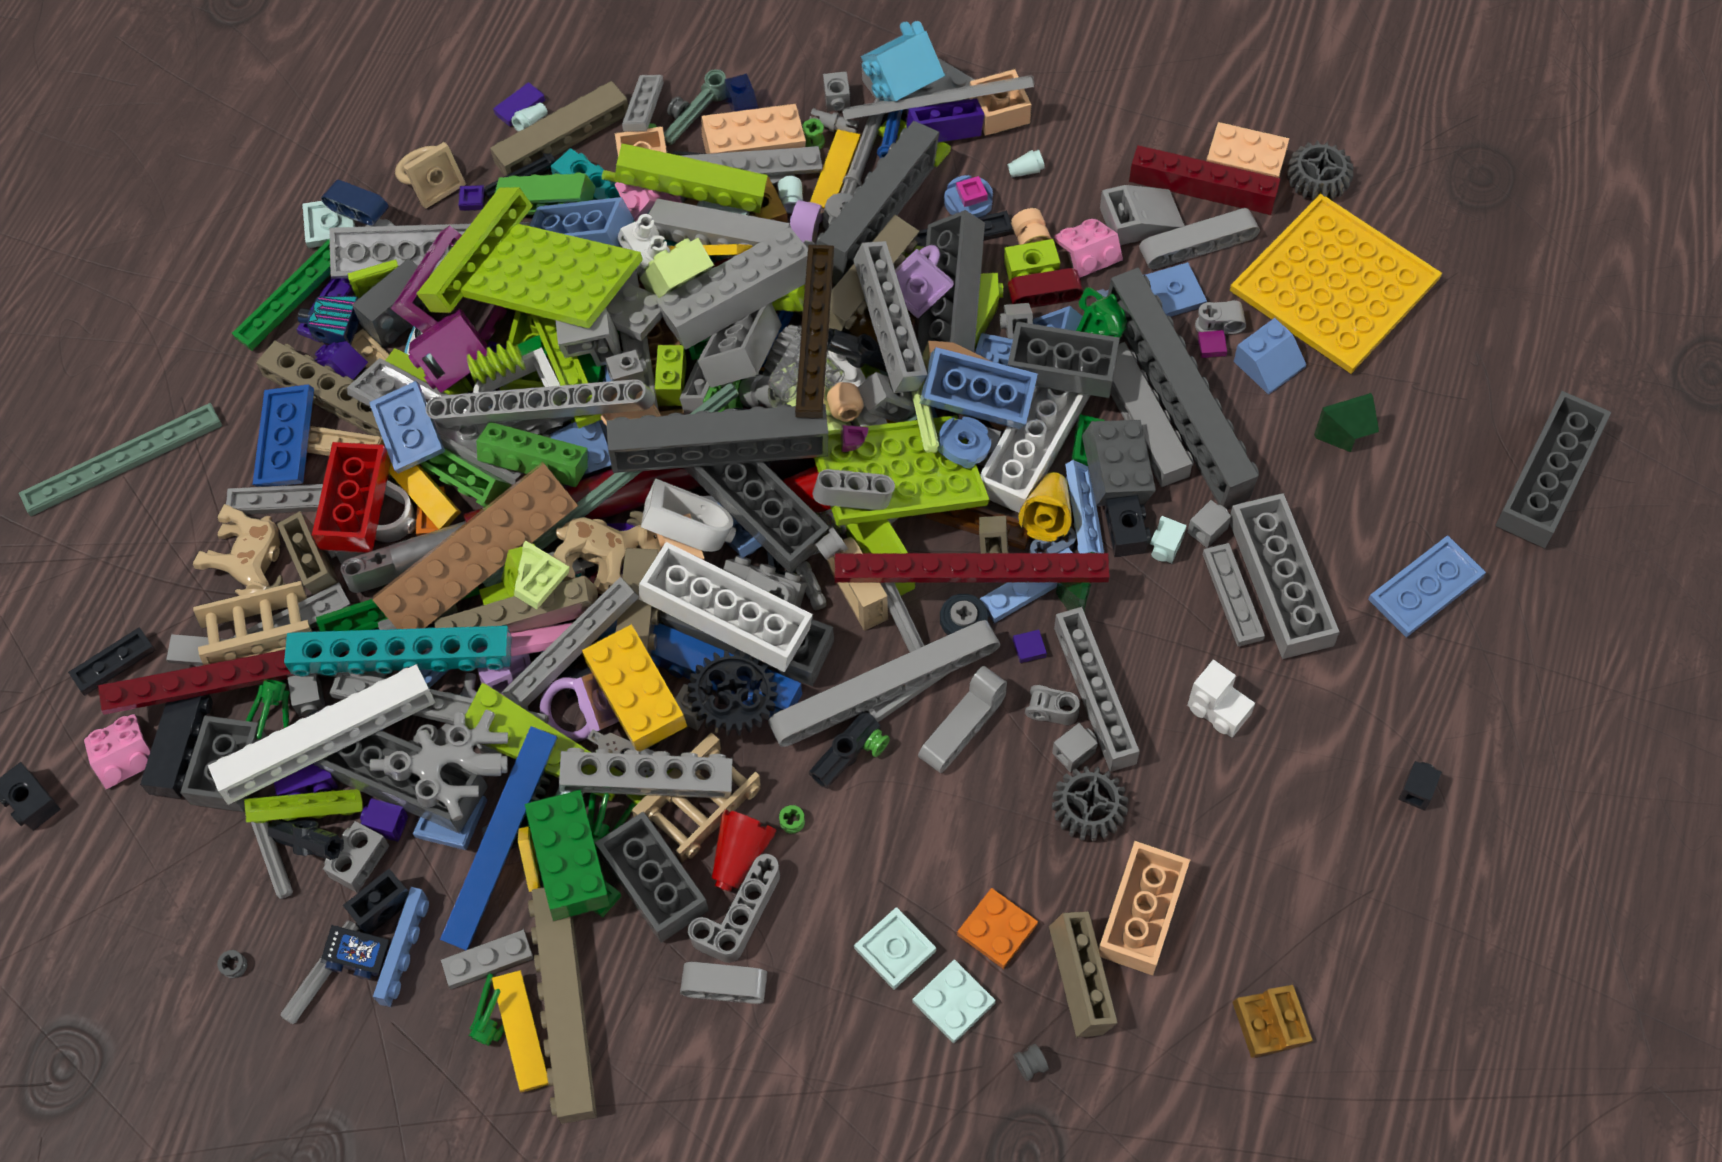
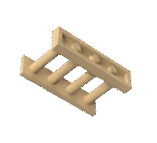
(247, 605)
(690, 846)

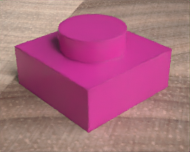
(971, 191)

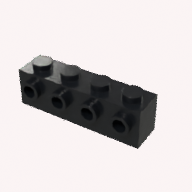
(174, 746)

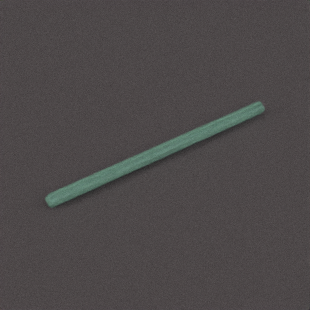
(612, 484)

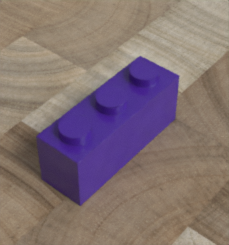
(951, 119)

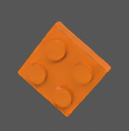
(997, 928)

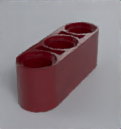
(1046, 288)

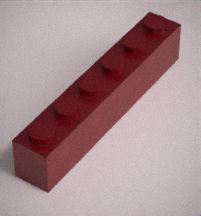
(1204, 180)

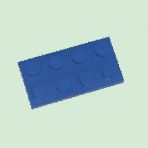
(283, 436)

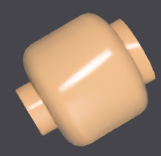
(845, 401)

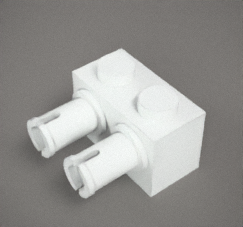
(642, 237)

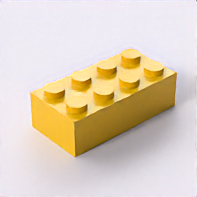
(634, 688)

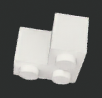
(1218, 700)

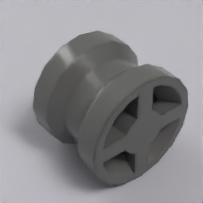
(1030, 1062)

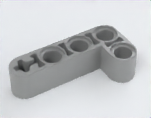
(967, 718)
(740, 907)

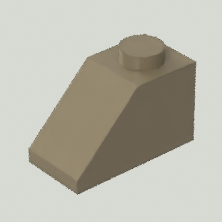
(993, 534)

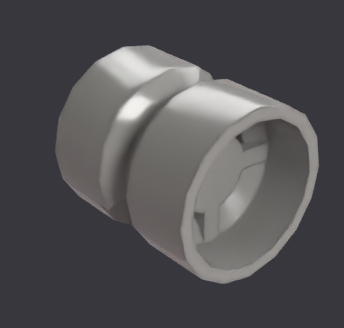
(758, 393)

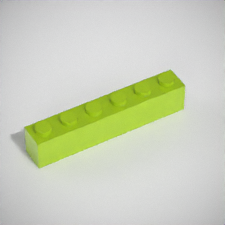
(690, 178)
(489, 228)

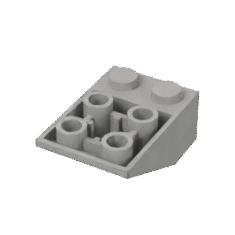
(1139, 212)

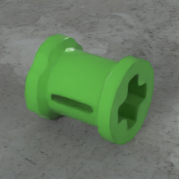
(811, 133)

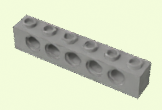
(890, 317)
(1096, 689)
(633, 783)

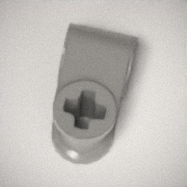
(1221, 316)
(771, 584)
(1050, 705)

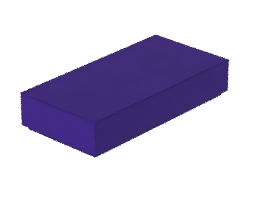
(521, 99)

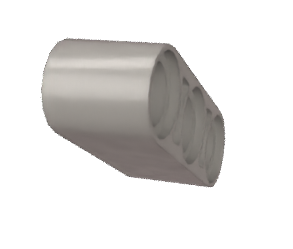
(853, 489)
(723, 982)

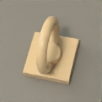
(431, 173)

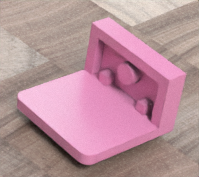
(640, 199)
(1090, 246)
(117, 751)

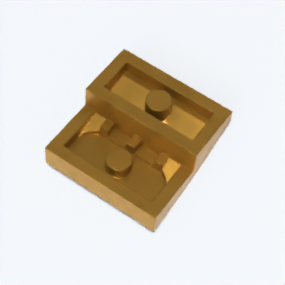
(1272, 1021)

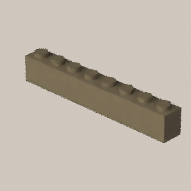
(562, 1014)

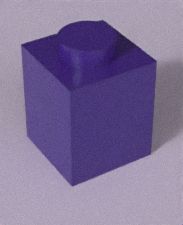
(384, 819)

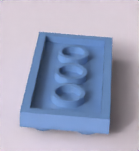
(1426, 586)

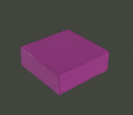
(1212, 344)

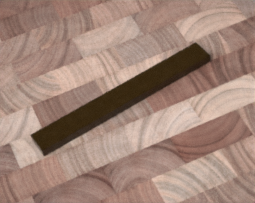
(814, 332)

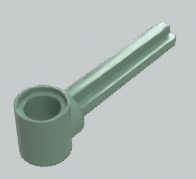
(712, 90)

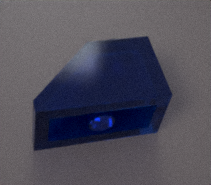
(740, 93)

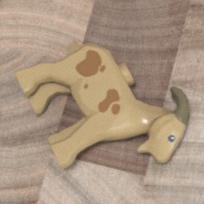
(602, 545)
(251, 553)

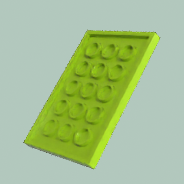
(552, 275)
(921, 479)

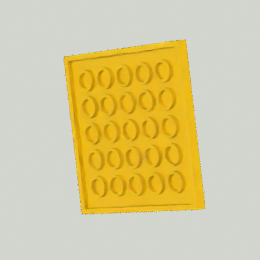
(1335, 282)

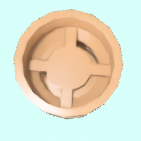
(1030, 226)

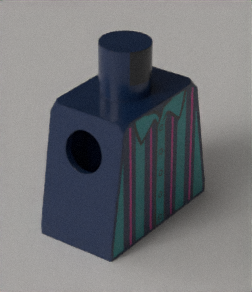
(331, 319)

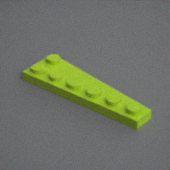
(517, 722)

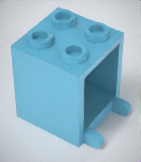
(902, 64)

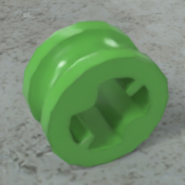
(876, 743)
(786, 812)

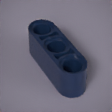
(354, 202)

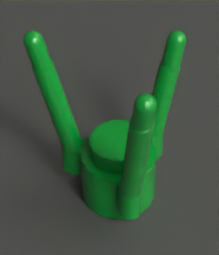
(270, 694)
(599, 829)
(482, 1027)

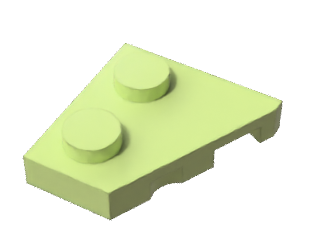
(538, 575)

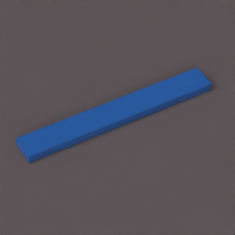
(498, 838)

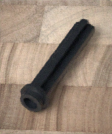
(534, 168)

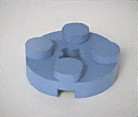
(954, 204)
(959, 453)

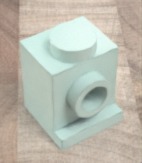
(1167, 539)

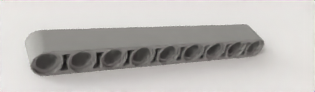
(549, 408)
(883, 683)

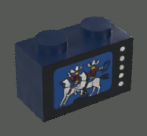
(353, 952)

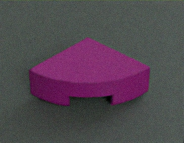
(852, 437)

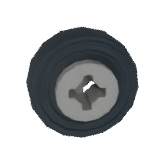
(961, 604)

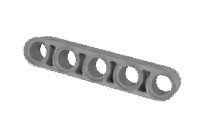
(1199, 238)

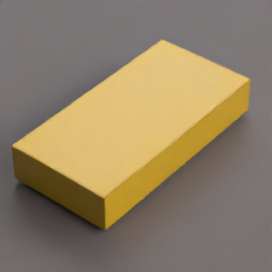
(529, 858)

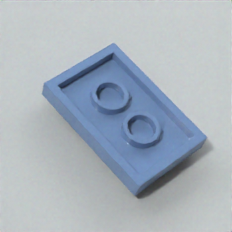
(406, 427)

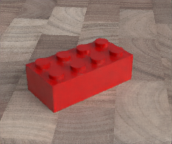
(351, 497)

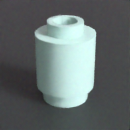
(790, 192)

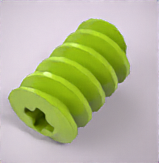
(495, 362)

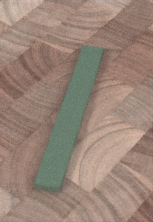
(120, 459)

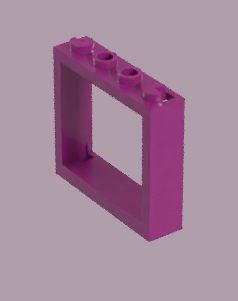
(406, 309)

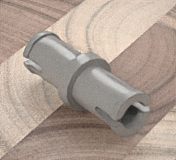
(834, 121)

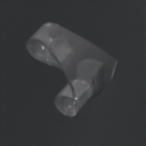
(785, 375)

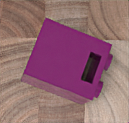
(449, 345)

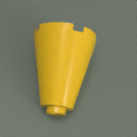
(1047, 509)

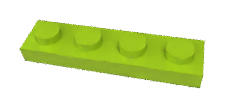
(303, 805)

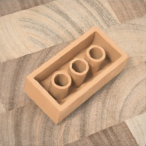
(753, 130)
(1143, 908)

